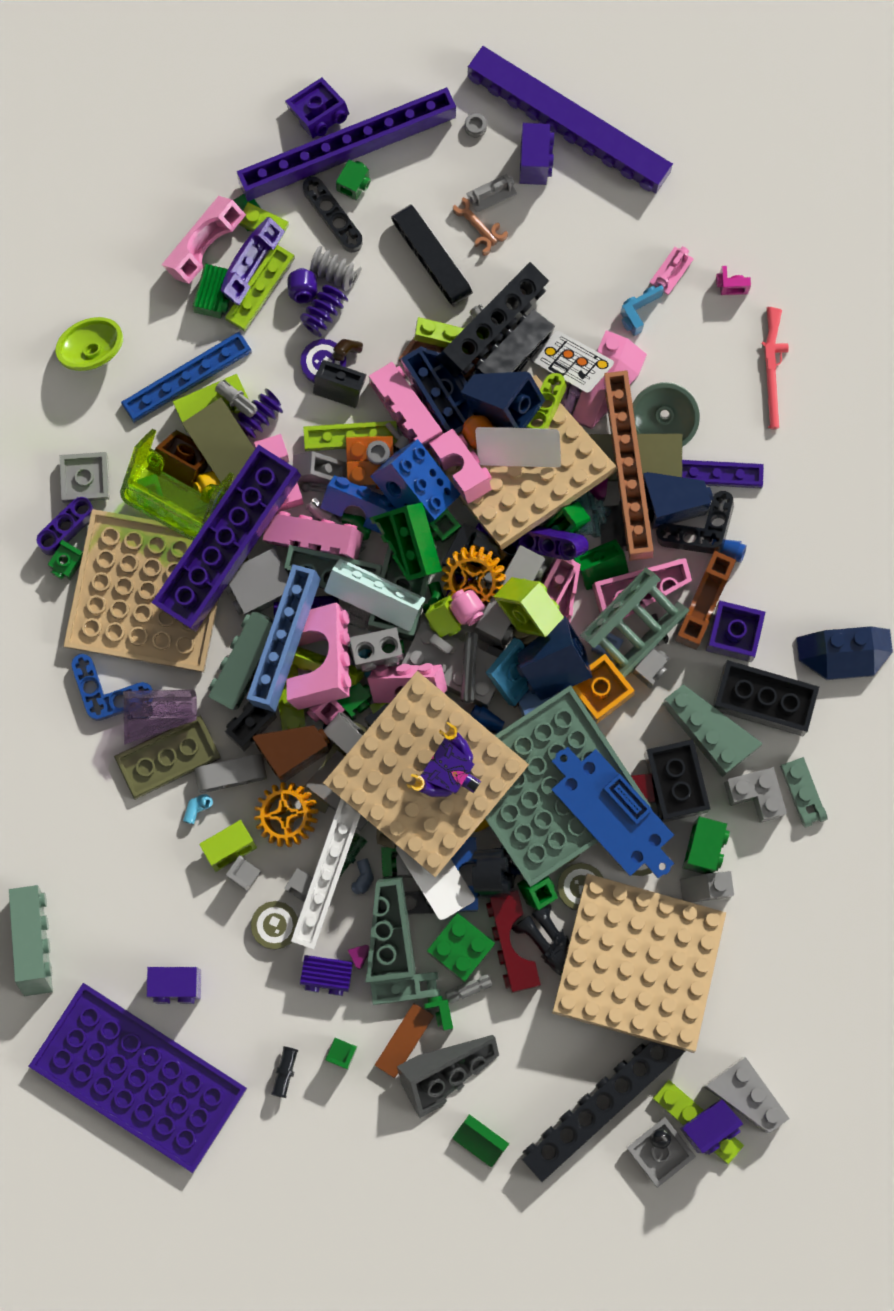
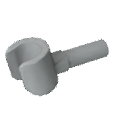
(401, 440)

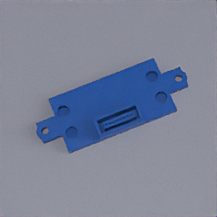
(612, 812)

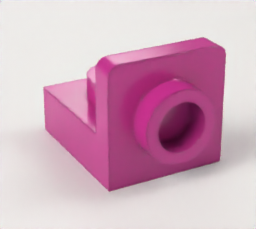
(732, 286)

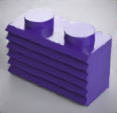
(326, 974)

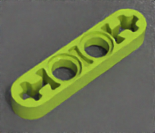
(547, 414)

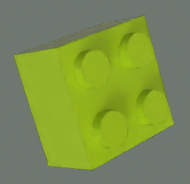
(529, 606)

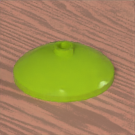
(89, 344)

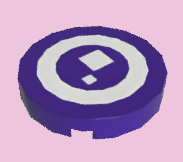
(314, 354)

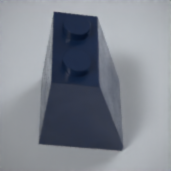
(504, 398)
(675, 498)
(554, 661)

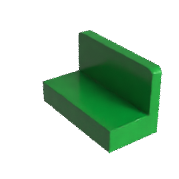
(602, 563)
(480, 1140)

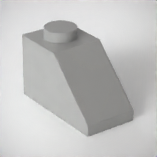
(318, 468)
(707, 887)

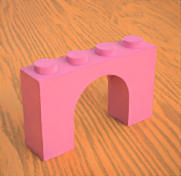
(332, 678)

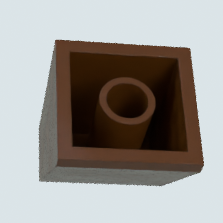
(292, 749)

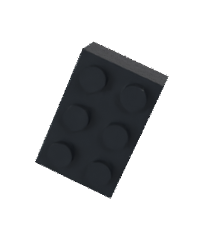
(677, 781)

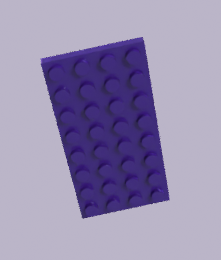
(138, 1077)

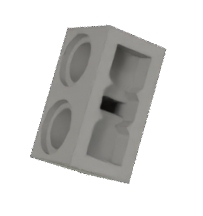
(375, 643)

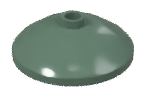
(668, 396)

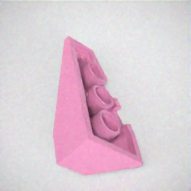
(626, 356)

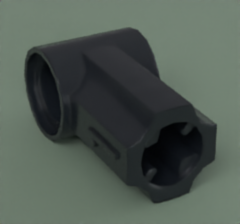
(480, 540)

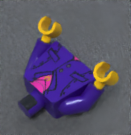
(448, 768)

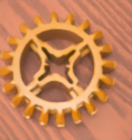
(468, 569)
(284, 804)

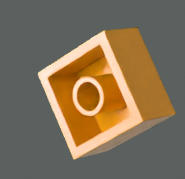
(605, 689)

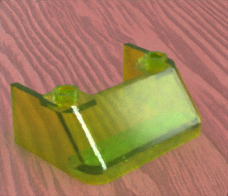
(165, 497)

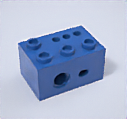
(414, 478)

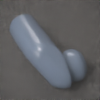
(365, 878)

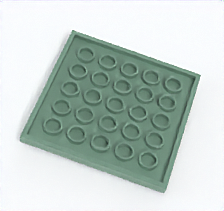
(530, 818)

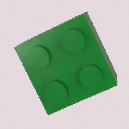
(705, 846)
(460, 947)

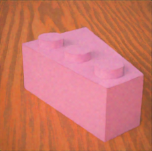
(562, 583)

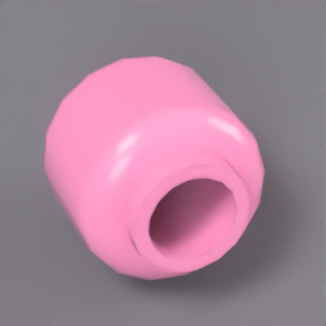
(466, 607)

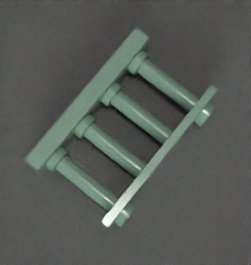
(625, 602)

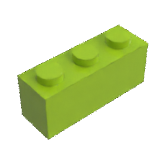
(198, 400)

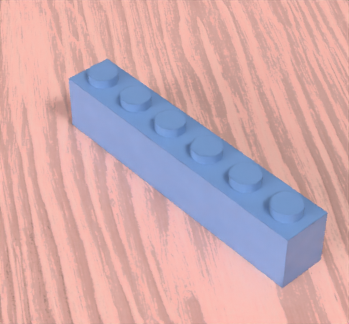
(283, 638)

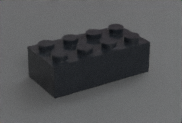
(765, 698)

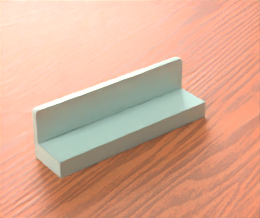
(374, 594)

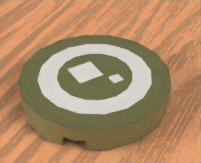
(572, 881)
(274, 925)

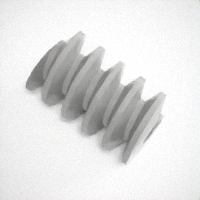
(334, 270)

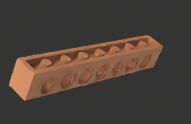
(628, 465)

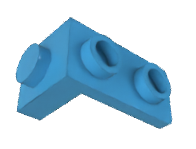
(628, 311)

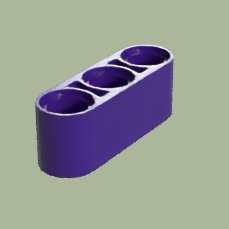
(69, 514)
(542, 538)

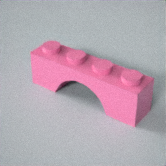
(217, 220)

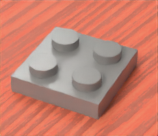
(84, 476)
(661, 1163)

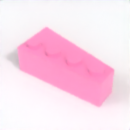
(404, 405)
(314, 535)
(672, 576)

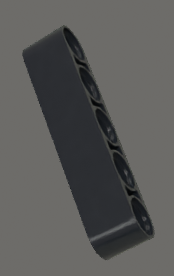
(431, 255)

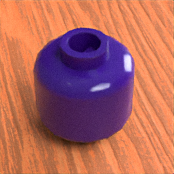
(302, 285)

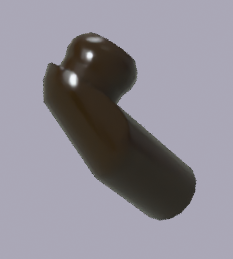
(345, 346)

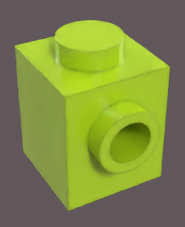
(441, 618)

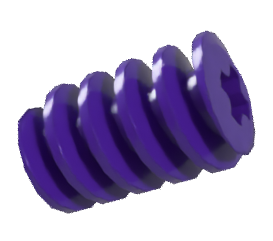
(322, 308)
(265, 408)

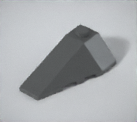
(438, 1073)

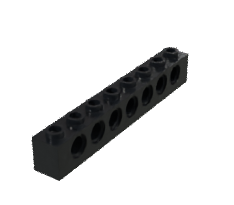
(544, 1168)

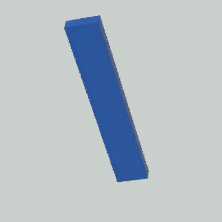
(186, 377)

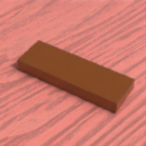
(404, 1040)

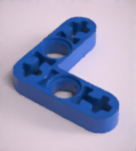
(106, 700)

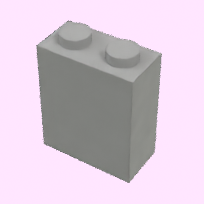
(258, 583)

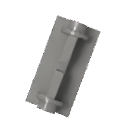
(492, 193)

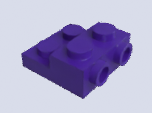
(318, 108)

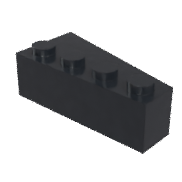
(517, 345)

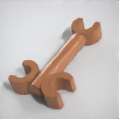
(487, 238)

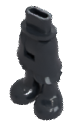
(553, 953)

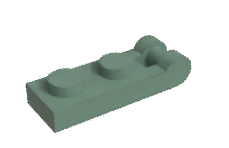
(803, 791)
(404, 989)

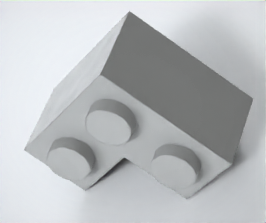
(762, 789)

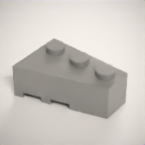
(747, 1094)

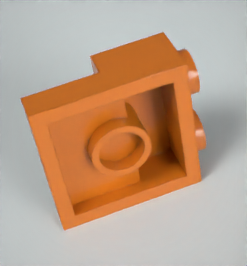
(358, 466)

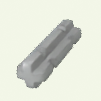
(468, 989)

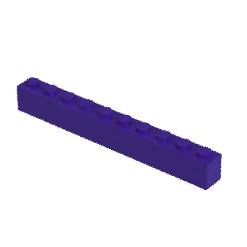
(569, 120)
(346, 144)

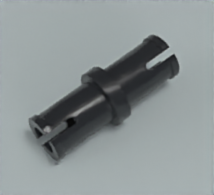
(284, 1072)

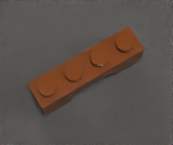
(705, 600)

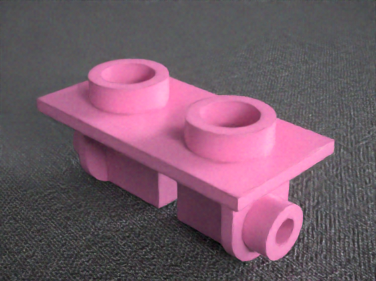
(672, 269)

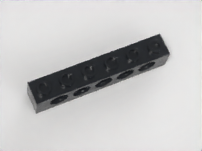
(453, 356)

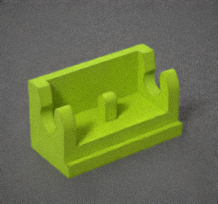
(228, 845)

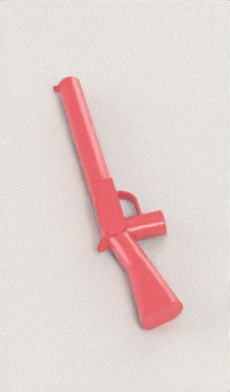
(770, 349)

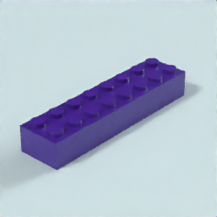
(226, 538)

